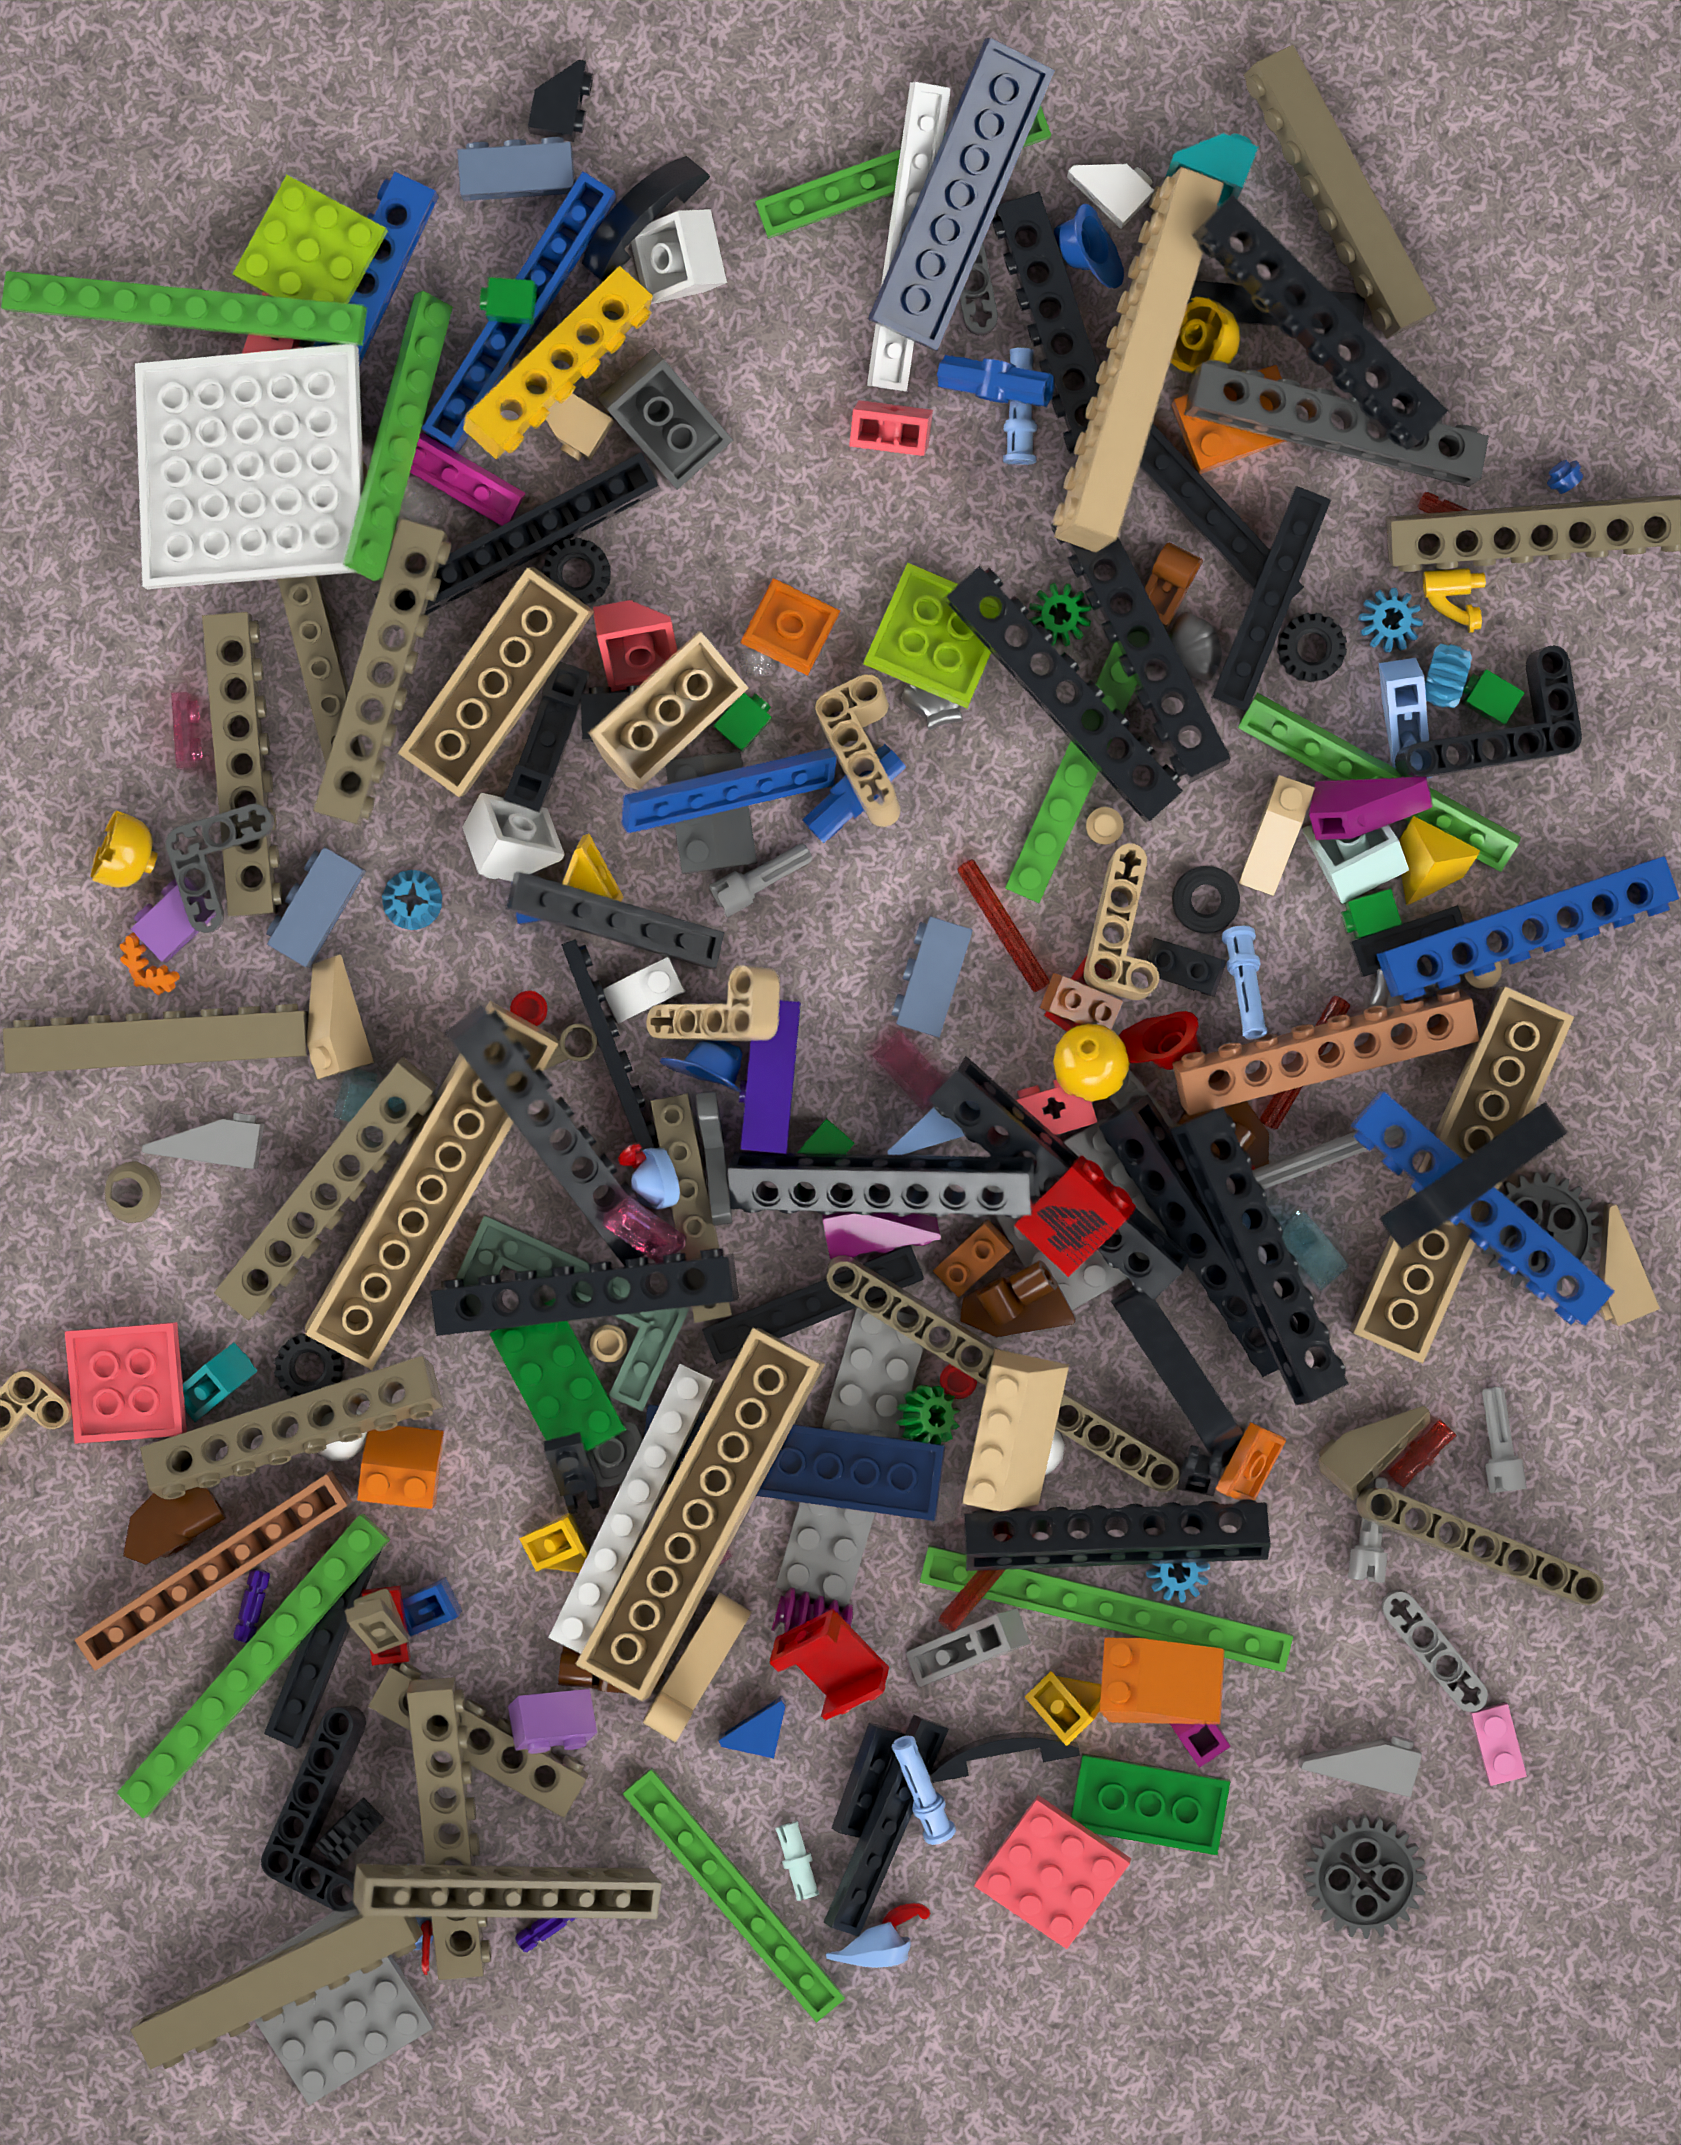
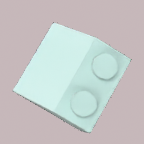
(1359, 862)

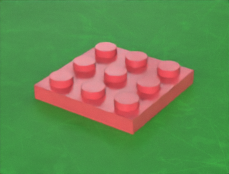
(125, 1382)
(1052, 1872)

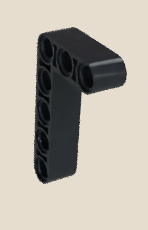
(1506, 740)
(1473, 1176)
(1180, 1372)
(313, 1814)

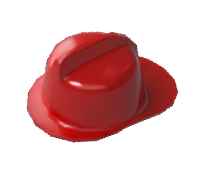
(1162, 1039)

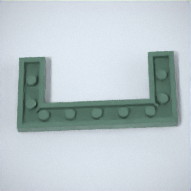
(502, 1245)

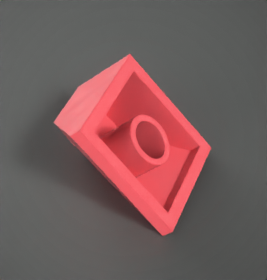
(632, 642)

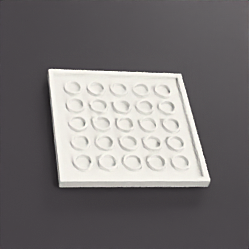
(248, 465)

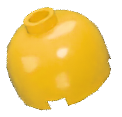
(1205, 335)
(124, 852)
(1090, 1062)

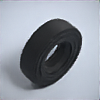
(1206, 922)

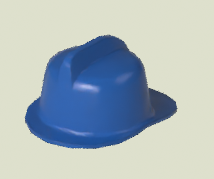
(1089, 247)
(710, 1062)

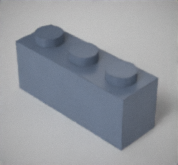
(516, 169)
(314, 906)
(932, 976)

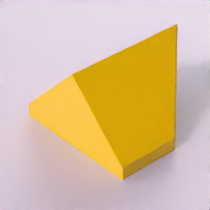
(1433, 859)
(590, 872)
(557, 1545)
(1065, 1704)

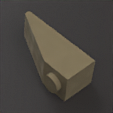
(1368, 1450)

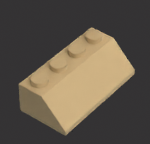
(667, 712)
(1015, 1431)

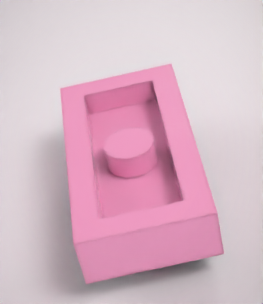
(1498, 1744)

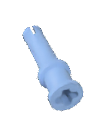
(1020, 423)
(1243, 966)
(927, 1803)

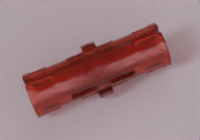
(1421, 1453)

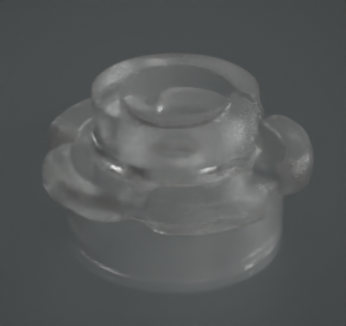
(755, 663)

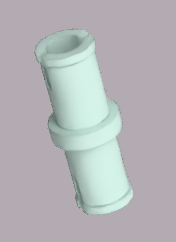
(797, 1861)

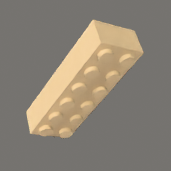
(496, 681)

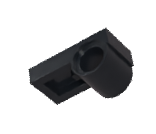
(1186, 967)

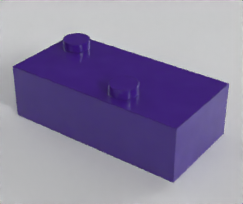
(770, 1085)

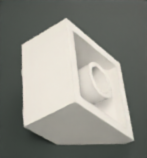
(679, 255)
(510, 838)

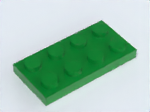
(558, 1382)
(1150, 1803)

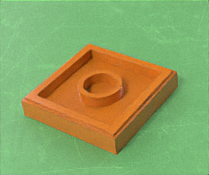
(790, 626)
(1251, 1463)

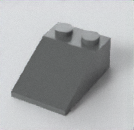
(665, 418)

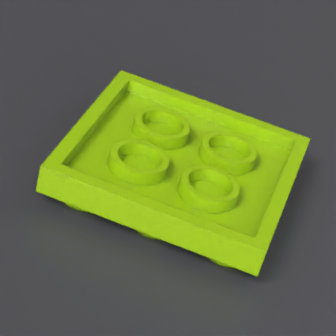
(309, 247)
(927, 641)

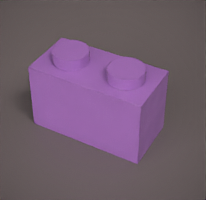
(166, 925)
(552, 1720)

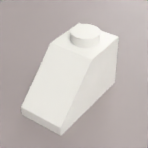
(1113, 189)
(643, 990)

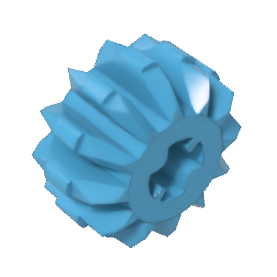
(1402, 626)
(1447, 675)
(1179, 1585)

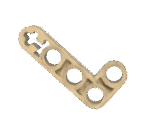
(861, 756)
(1122, 921)
(747, 1017)
(33, 1406)
(696, 1667)

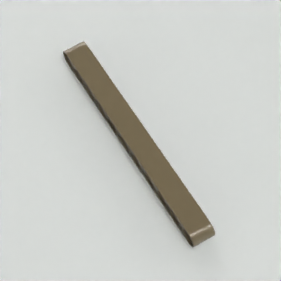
(961, 1337)

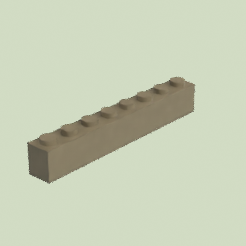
(1339, 192)
(155, 1041)
(271, 1984)

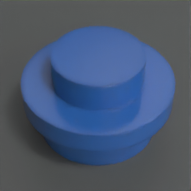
(1565, 476)

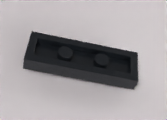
(1367, 947)
(866, 1779)

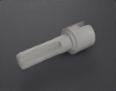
(738, 890)
(1504, 1470)
(1369, 1558)

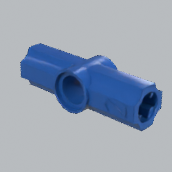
(995, 380)
(843, 802)

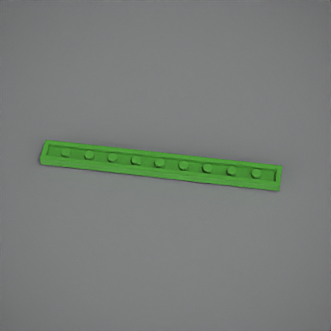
(184, 308)
(1115, 1610)
(253, 1666)

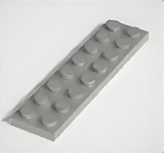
(869, 1386)

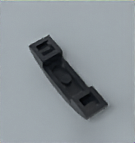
(636, 210)
(547, 737)
(955, 1763)

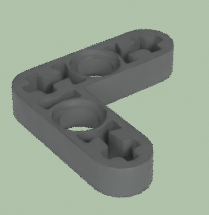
(197, 858)
(715, 1155)

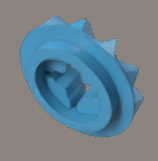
(425, 888)

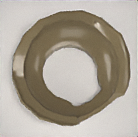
(150, 1189)

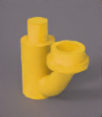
(1450, 583)

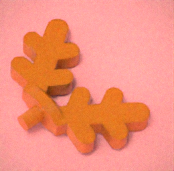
(157, 979)

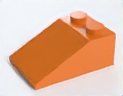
(1217, 444)
(1161, 1682)

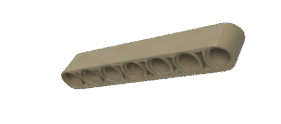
(1497, 1548)

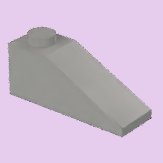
(222, 1142)
(968, 1647)
(1375, 1764)

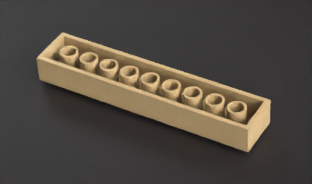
(1137, 362)
(1492, 1093)
(420, 1204)
(700, 1514)

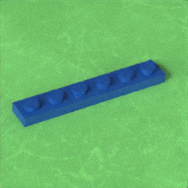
(728, 790)

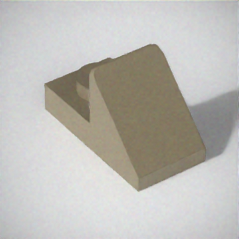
(377, 1621)

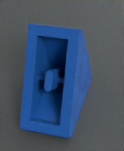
(430, 1607)
(758, 1732)

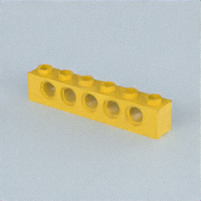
(617, 294)

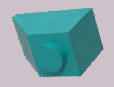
(216, 1381)

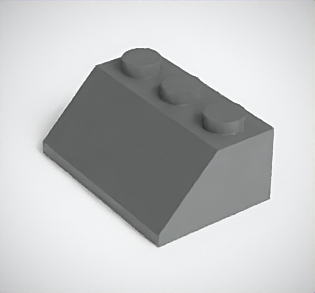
(717, 838)

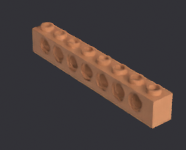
(1454, 1029)
(213, 1570)

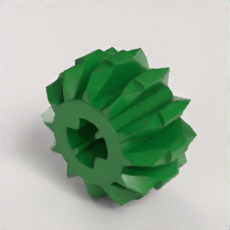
(1071, 609)
(928, 1415)

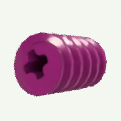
(796, 1612)

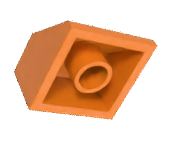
(401, 1467)

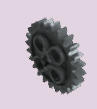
(1574, 1237)
(1341, 1899)

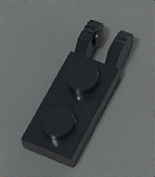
(572, 1470)
(1200, 1472)

